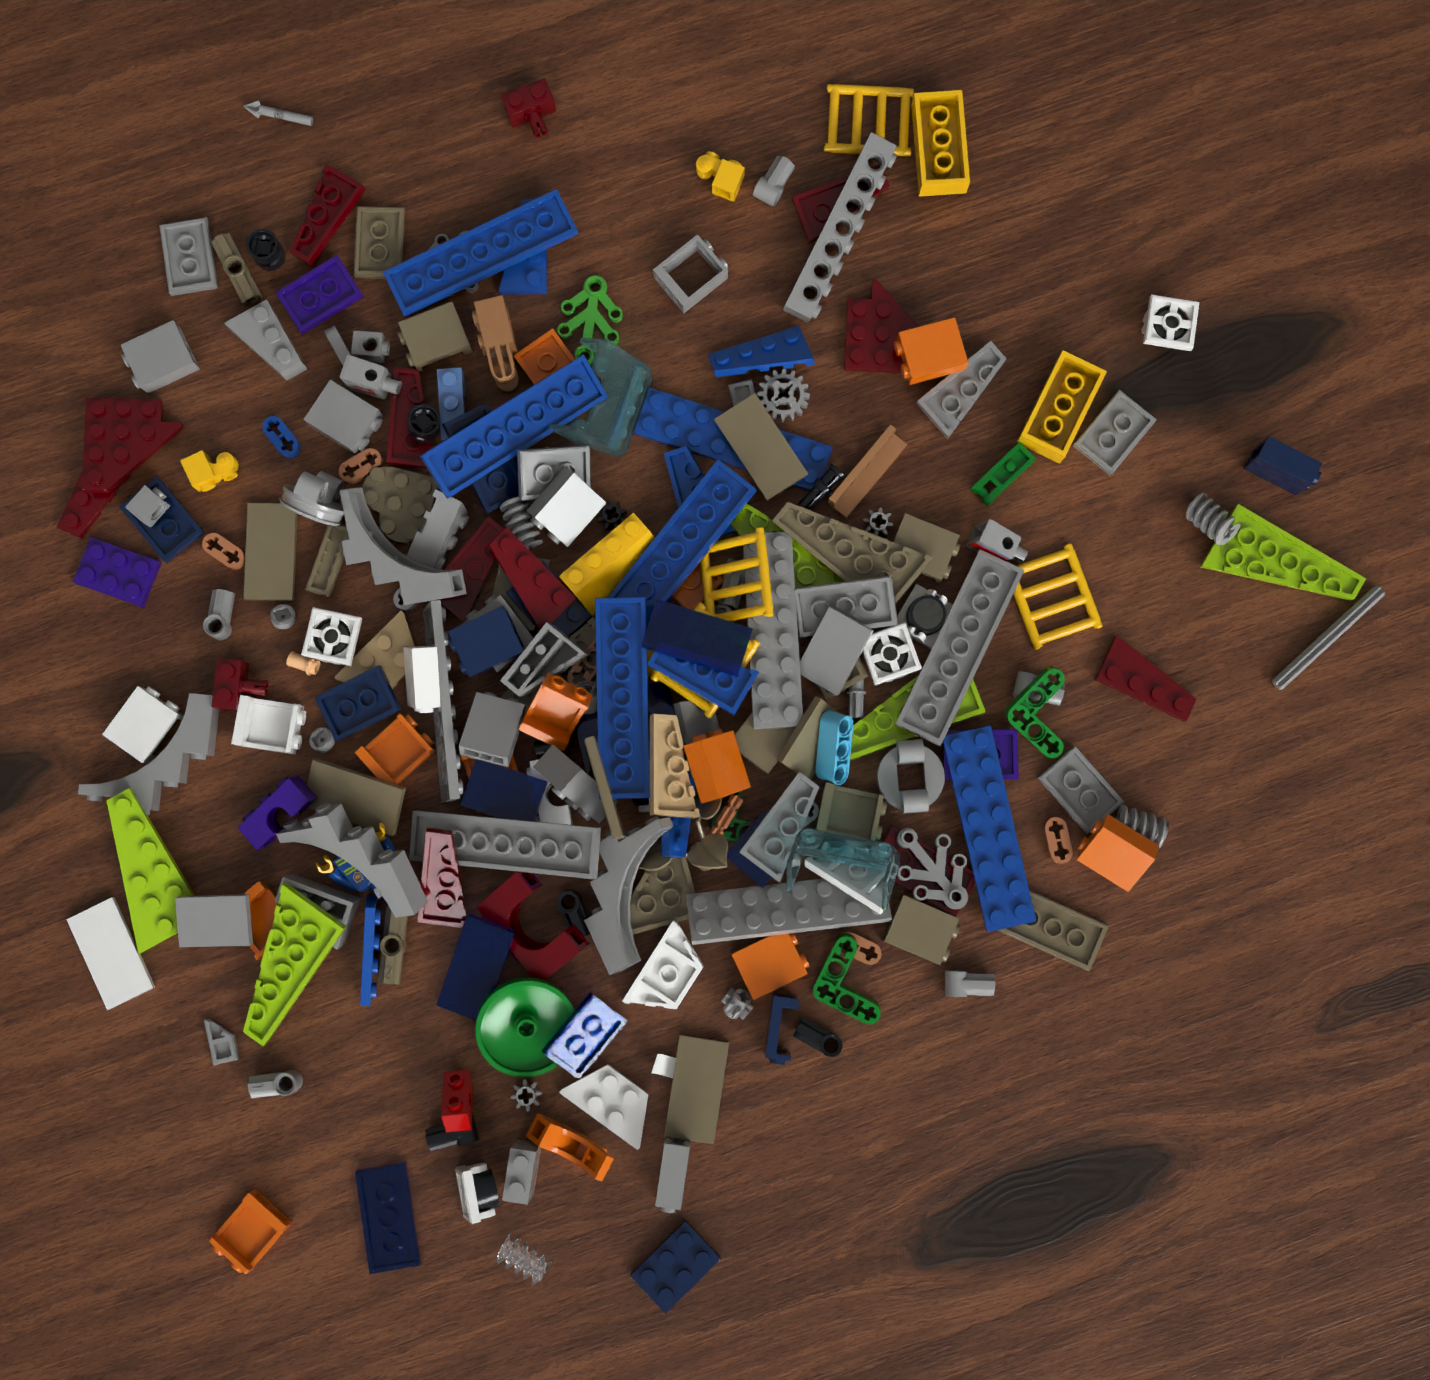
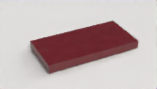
(909, 859)

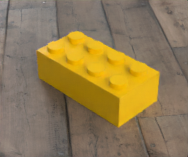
(940, 143)
(1061, 407)

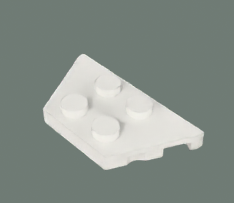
(857, 881)
(667, 972)
(612, 1102)

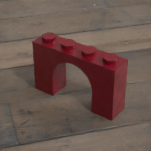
(538, 958)

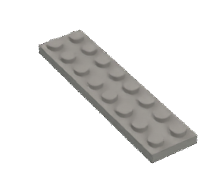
(959, 647)
(777, 688)
(445, 736)
(513, 844)
(775, 911)

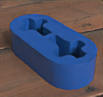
(285, 434)

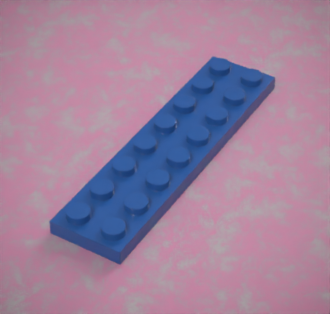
(480, 252)
(691, 424)
(513, 426)
(686, 537)
(623, 695)
(988, 829)

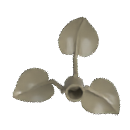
(707, 854)

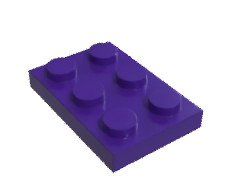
(319, 294)
(117, 572)
(1007, 750)

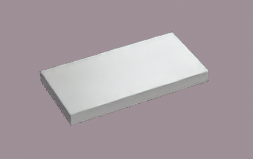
(110, 953)

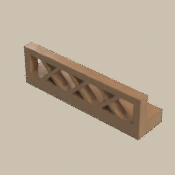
(867, 473)

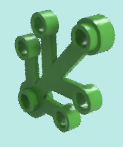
(590, 315)

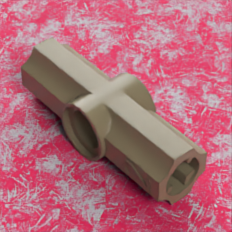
(232, 258)
(390, 962)

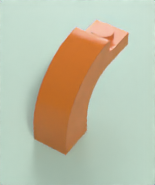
(570, 1144)

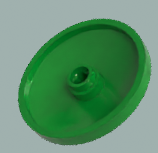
(519, 1023)

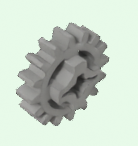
(790, 403)

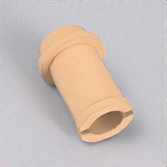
(303, 663)

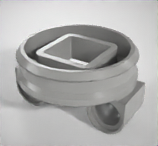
(315, 497)
(933, 775)

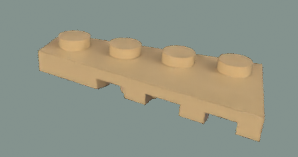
(669, 778)

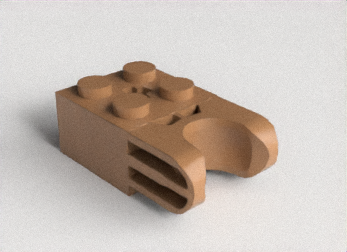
(497, 341)

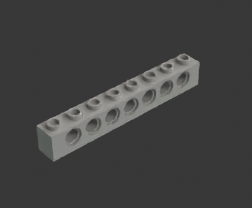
(874, 149)

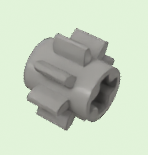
(883, 521)
(737, 1003)
(522, 1100)

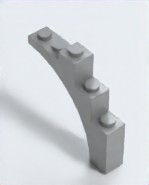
(389, 565)
(194, 737)
(361, 848)
(613, 888)

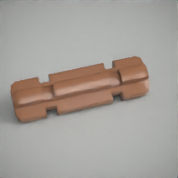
(726, 815)

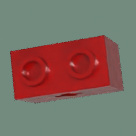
(457, 1101)

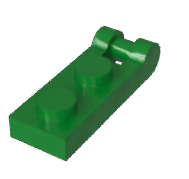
(1004, 473)

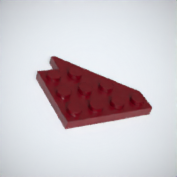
(871, 332)
(120, 438)

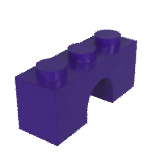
(261, 825)

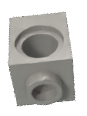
(362, 339)
(148, 505)

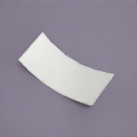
(664, 1065)

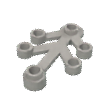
(935, 871)

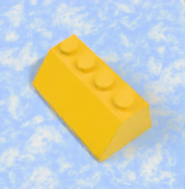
(607, 562)

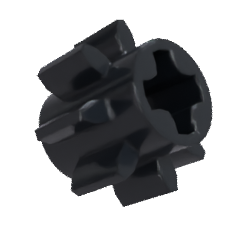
(609, 509)

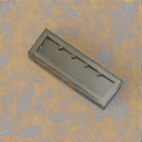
(328, 561)

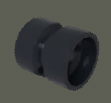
(266, 250)
(423, 423)

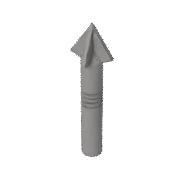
(258, 109)

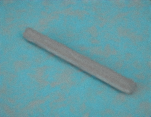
(1328, 637)

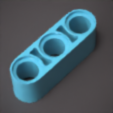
(834, 747)

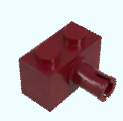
(530, 105)
(231, 682)

